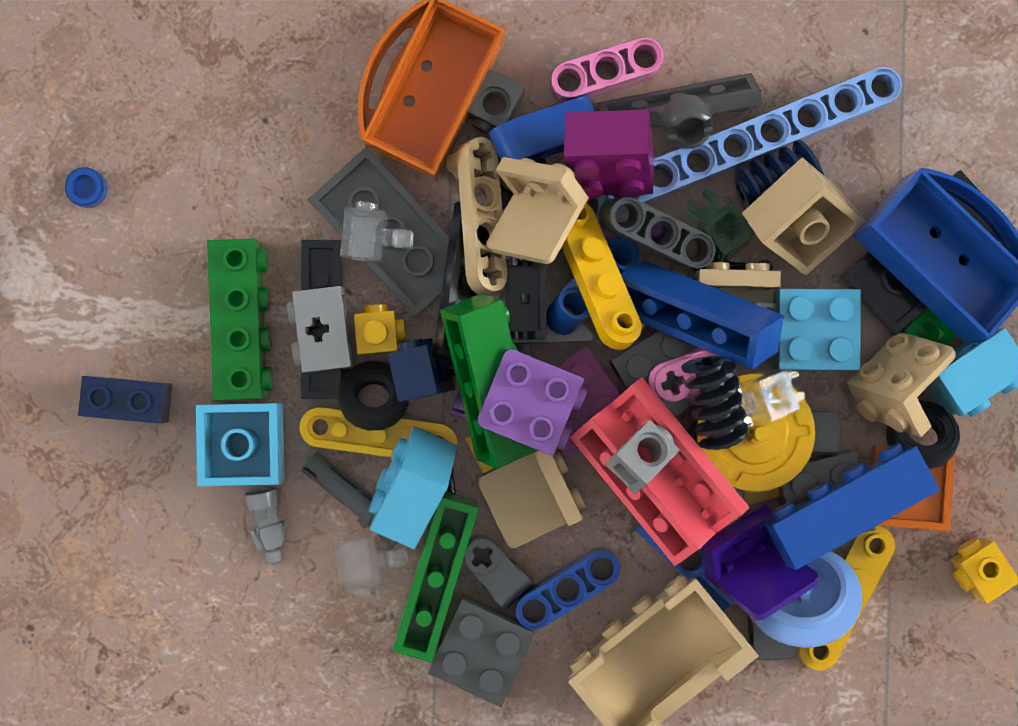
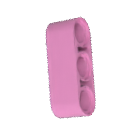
(620, 57)

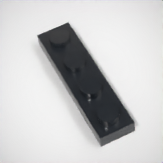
(321, 269)
(455, 282)

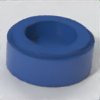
(86, 187)

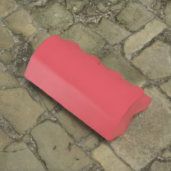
(686, 498)

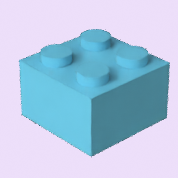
(819, 329)
(977, 375)
(240, 444)
(412, 486)

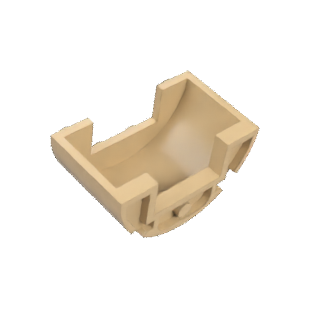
(659, 657)

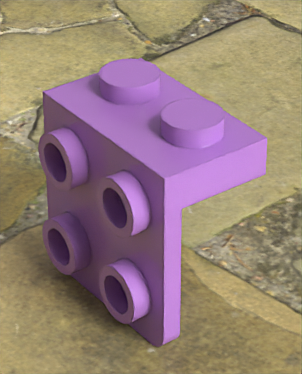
(532, 402)

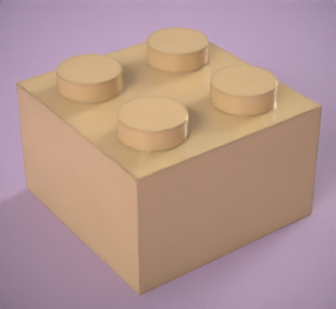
(803, 217)

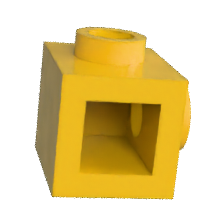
(378, 330)
(983, 569)

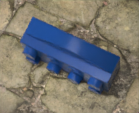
(967, 297)

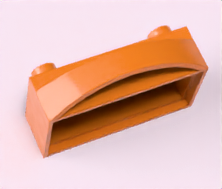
(460, 53)

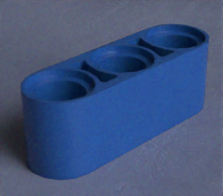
(537, 133)
(566, 323)
(555, 604)

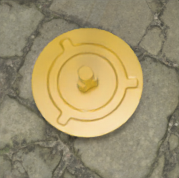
(770, 452)

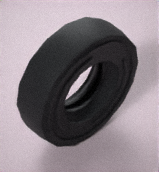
(370, 417)
(947, 435)

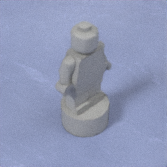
(268, 532)

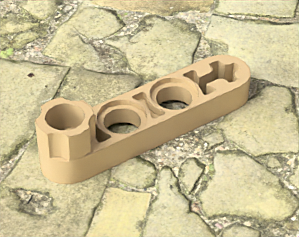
(466, 163)

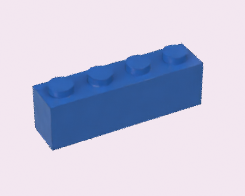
(703, 314)
(850, 506)

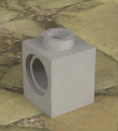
(631, 468)

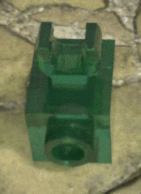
(725, 226)

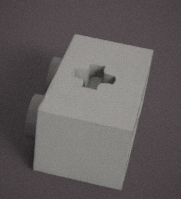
(331, 309)

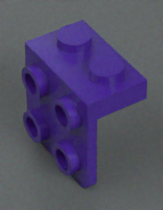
(751, 570)

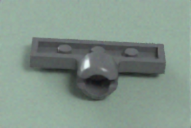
(688, 109)

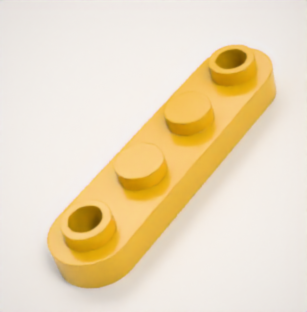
(601, 282)
(346, 437)
(869, 569)

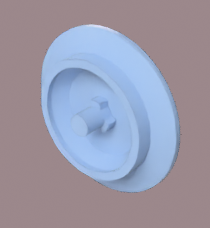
(823, 611)

